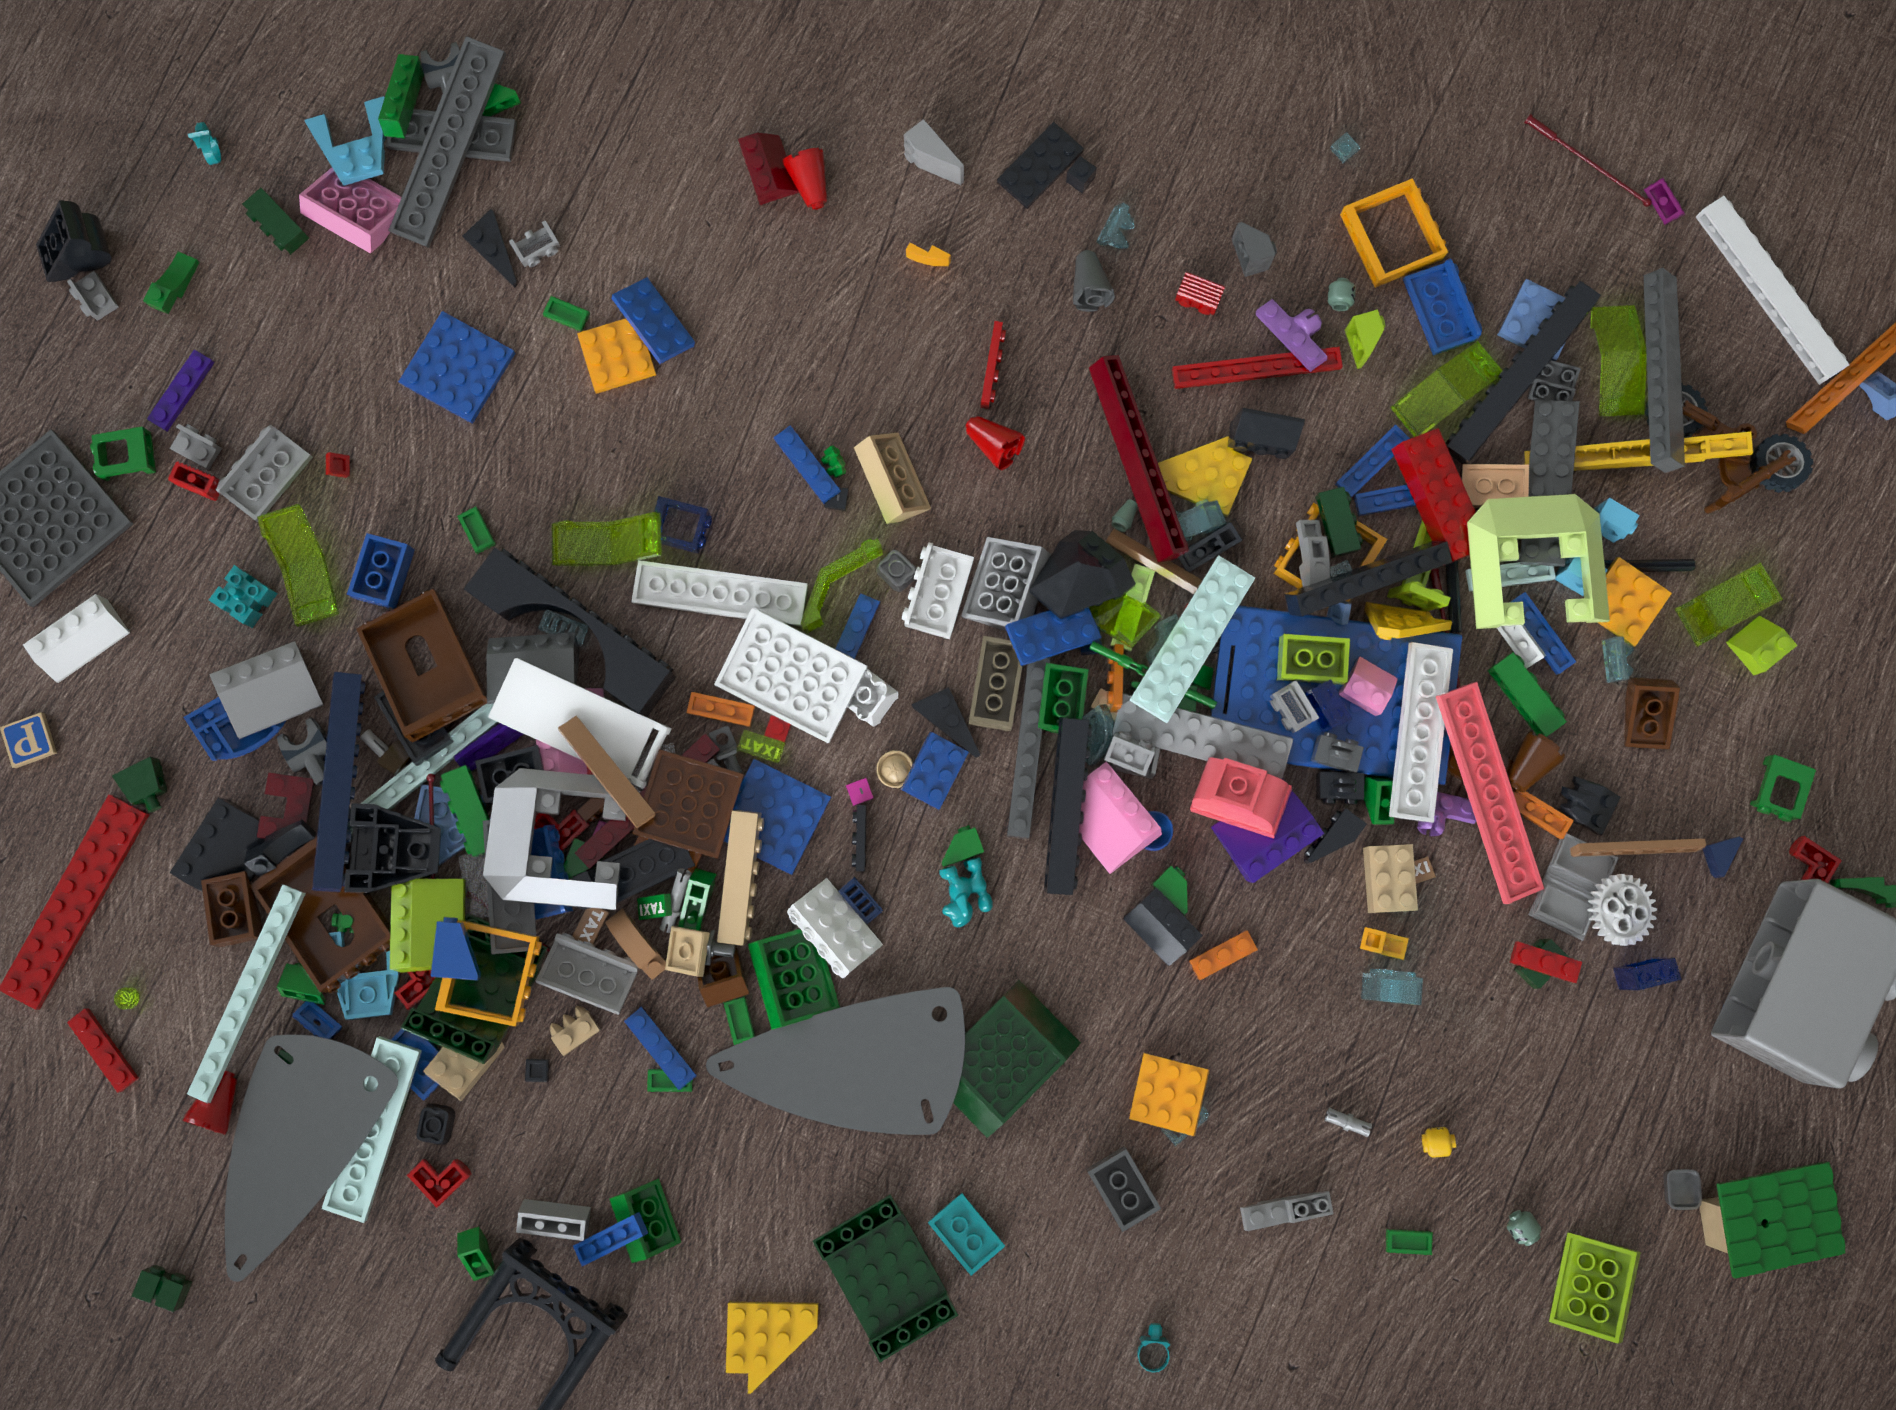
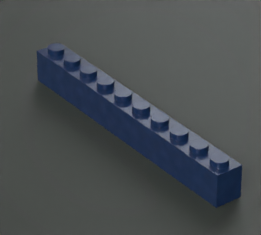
(337, 782)

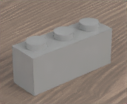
(553, 1219)

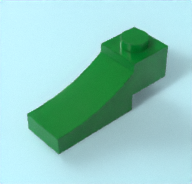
(172, 283)
(1870, 886)

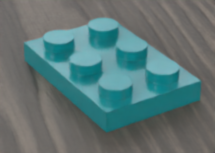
(966, 1234)

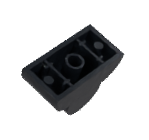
(72, 243)

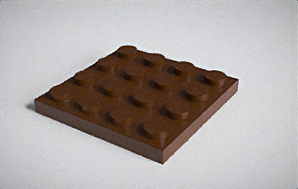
(690, 803)

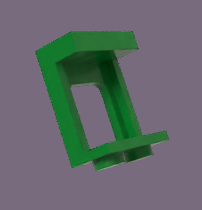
(139, 451)
(1789, 769)

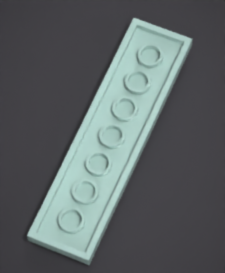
(1192, 639)
(357, 1184)

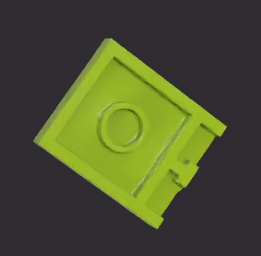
(1413, 588)

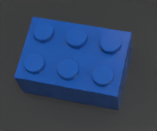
(380, 571)

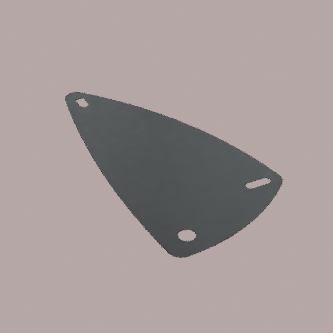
(858, 1064)
(296, 1139)

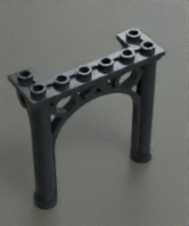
(518, 1258)

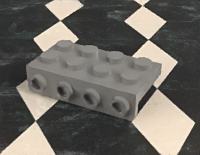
(263, 472)
(588, 973)

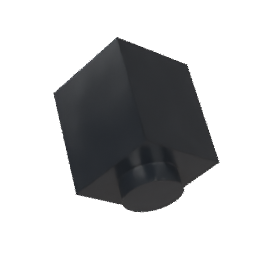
(1081, 174)

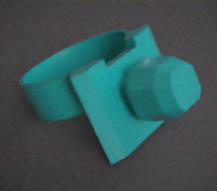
(208, 144)
(1155, 1332)

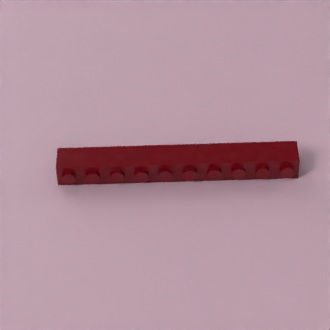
(1138, 458)

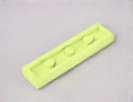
(1143, 579)

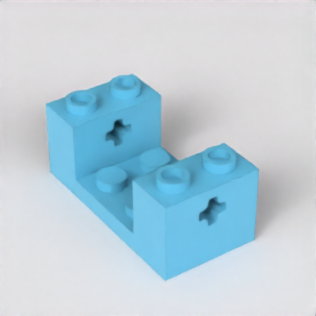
(1615, 524)

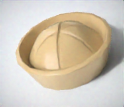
(894, 768)

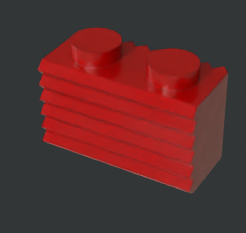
(1199, 293)
(194, 480)

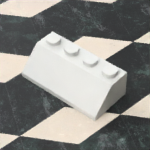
(76, 638)

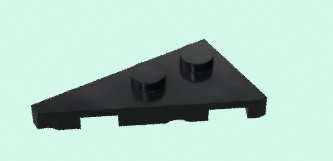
(488, 242)

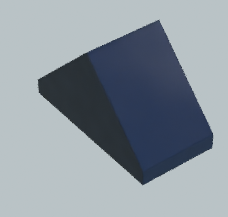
(1721, 854)

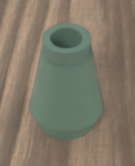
(1124, 516)

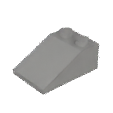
(932, 154)

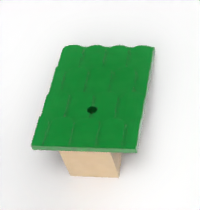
(1775, 1219)

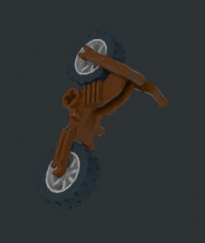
(1735, 470)

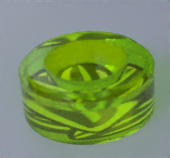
(126, 998)

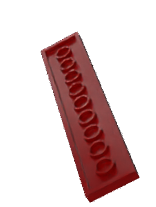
(73, 902)

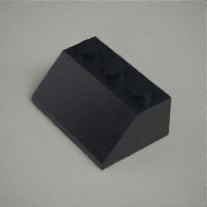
(1265, 433)
(1162, 926)

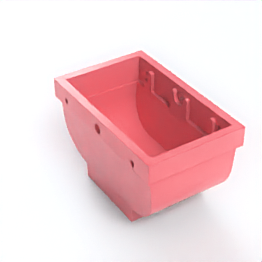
(1241, 796)

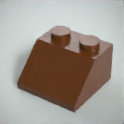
(723, 980)

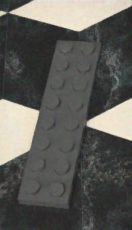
(1550, 469)

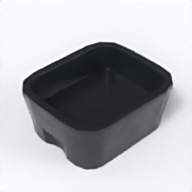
(436, 1124)

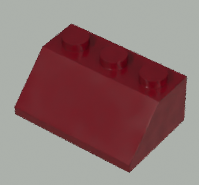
(764, 162)

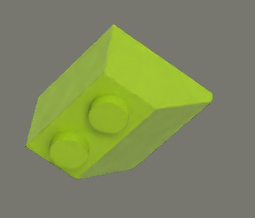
(1364, 334)
(1761, 645)

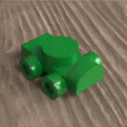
(835, 460)
(342, 922)

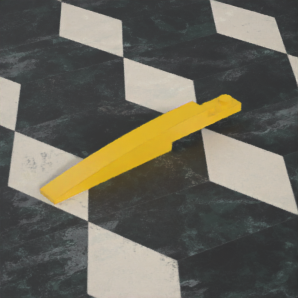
(1637, 452)

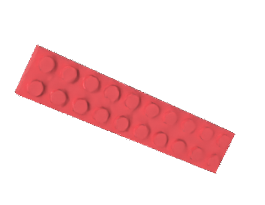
(1490, 792)

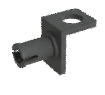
(728, 750)
(718, 949)

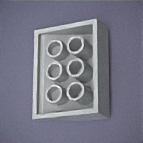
(1003, 583)
(266, 690)

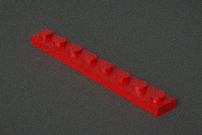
(1249, 369)

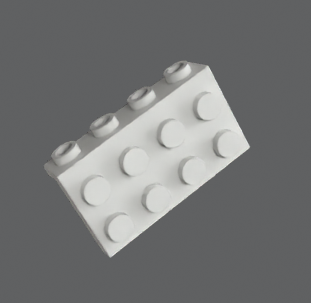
(937, 591)
(834, 928)

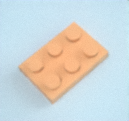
(1495, 481)

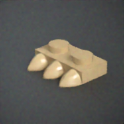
(574, 1031)

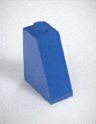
(453, 952)

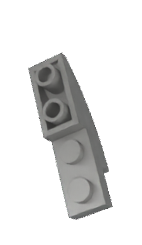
(1313, 551)
(1286, 1210)

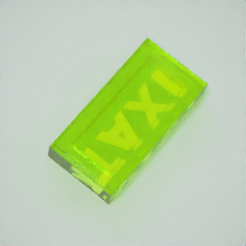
(761, 746)

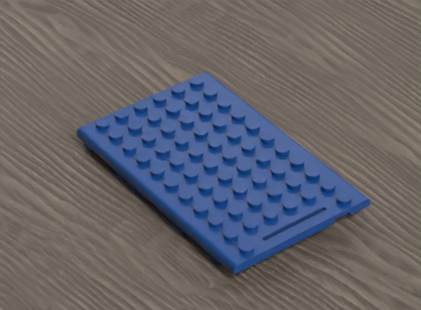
(1254, 678)

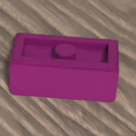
(1664, 201)

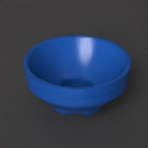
(1166, 829)

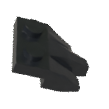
(1589, 804)

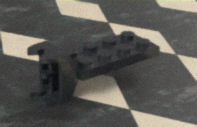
(644, 867)

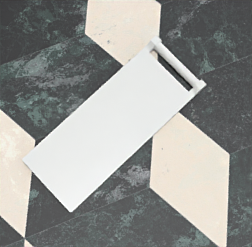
(541, 702)

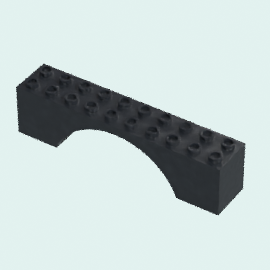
(515, 590)

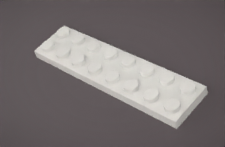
(718, 592)
(1420, 733)

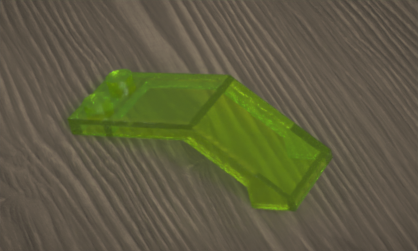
(1621, 360)
(1446, 389)
(606, 542)
(867, 552)
(300, 563)
(1728, 604)
(1124, 619)

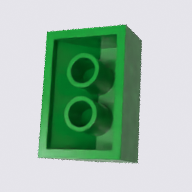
(1062, 695)
(656, 1215)

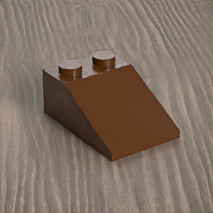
(1650, 712)
(231, 910)

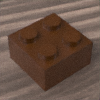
(592, 809)

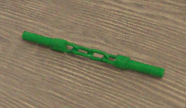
(1126, 662)

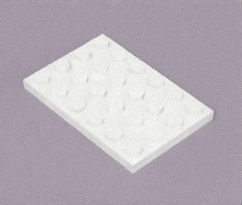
(791, 675)

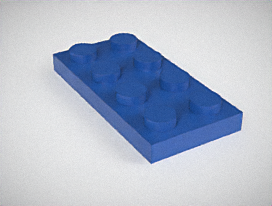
(653, 320)
(1047, 635)

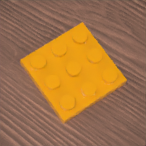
(615, 355)
(1632, 601)
(1169, 1094)

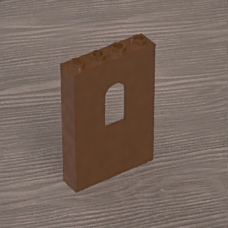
(437, 696)
(308, 938)

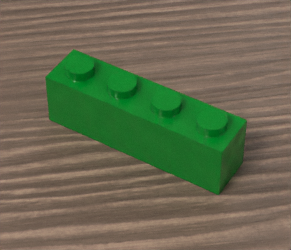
(401, 96)
(1526, 695)
(468, 807)

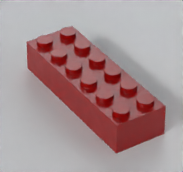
(1436, 490)

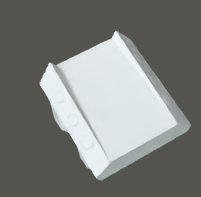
(872, 698)

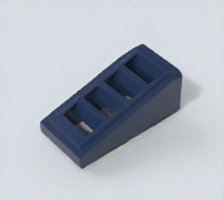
(848, 887)

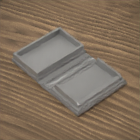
(1569, 887)

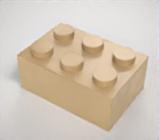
(1390, 878)
(457, 1072)

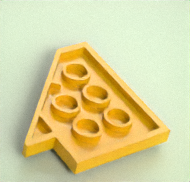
(1207, 473)
(1402, 622)
(765, 1335)

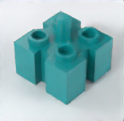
(243, 596)

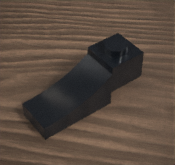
(278, 846)

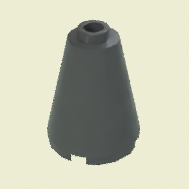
(1091, 283)

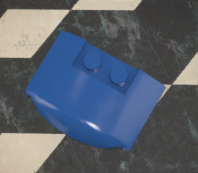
(218, 736)

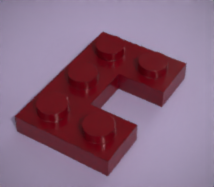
(298, 796)

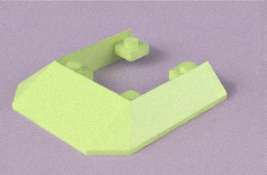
(1494, 538)

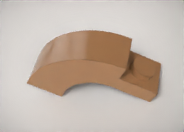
(635, 944)

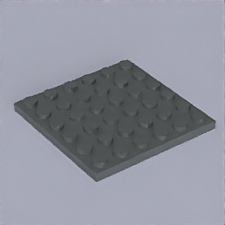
(52, 518)

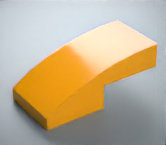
(934, 257)
(1384, 943)

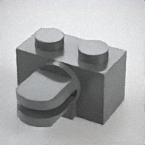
(1337, 753)

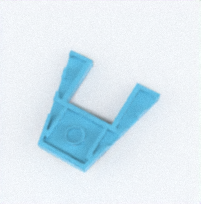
(358, 158)
(367, 993)

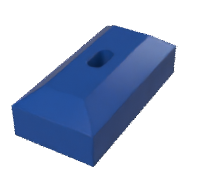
(310, 1012)

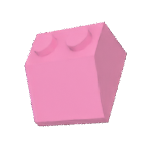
(1368, 687)

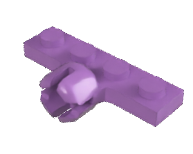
(1294, 332)
(1447, 807)

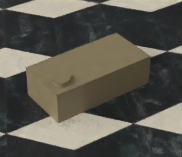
(996, 685)

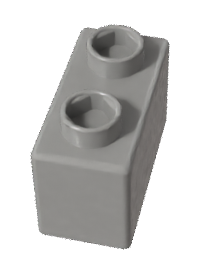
(1813, 985)

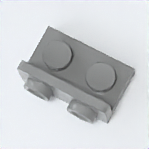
(93, 296)
(195, 447)
(1130, 753)

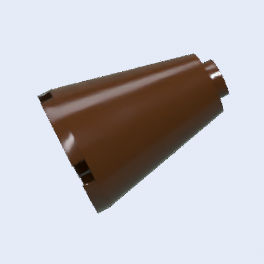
(1533, 761)

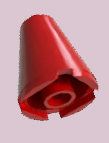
(808, 175)
(995, 440)
(217, 1114)

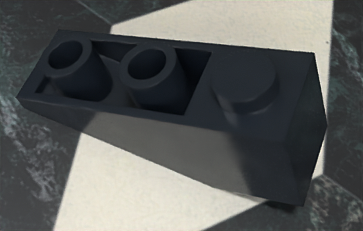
(1341, 832)

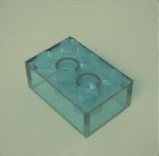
(1392, 986)

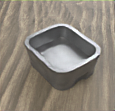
(896, 571)
(1682, 1189)

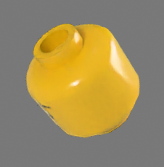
(1438, 1142)

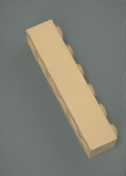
(739, 877)

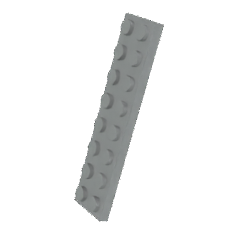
(1206, 737)

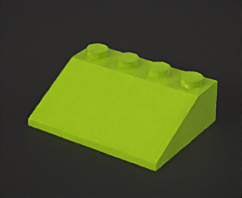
(414, 918)
(1595, 1287)

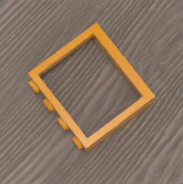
(1364, 247)
(1366, 533)
(447, 984)

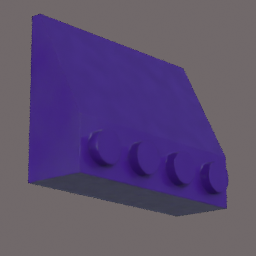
(1260, 854)

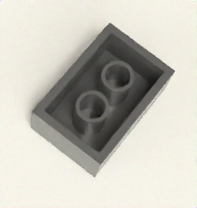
(1123, 1189)

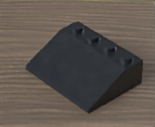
(219, 845)

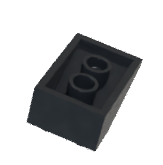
(498, 768)

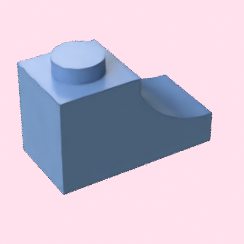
(1881, 393)

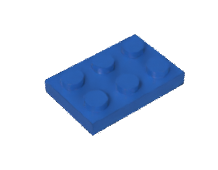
(934, 770)
(421, 1083)

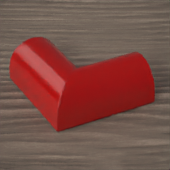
(568, 829)
(1820, 861)
(415, 989)
(439, 1186)

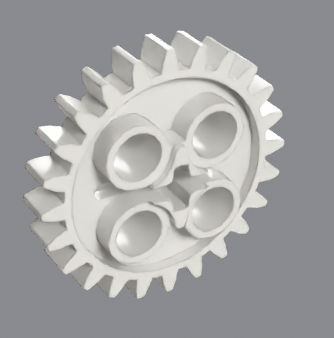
(1622, 909)

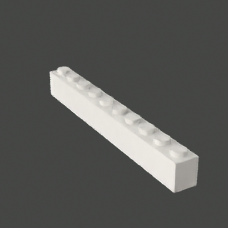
(1772, 290)

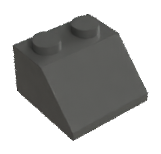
(1253, 249)

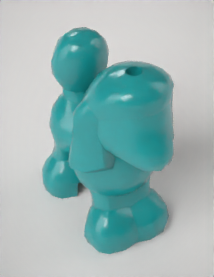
(961, 888)

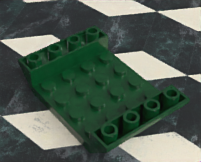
(493, 993)
(1010, 1057)
(886, 1277)

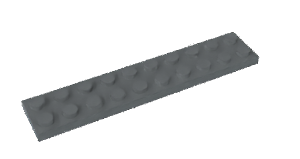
(447, 142)

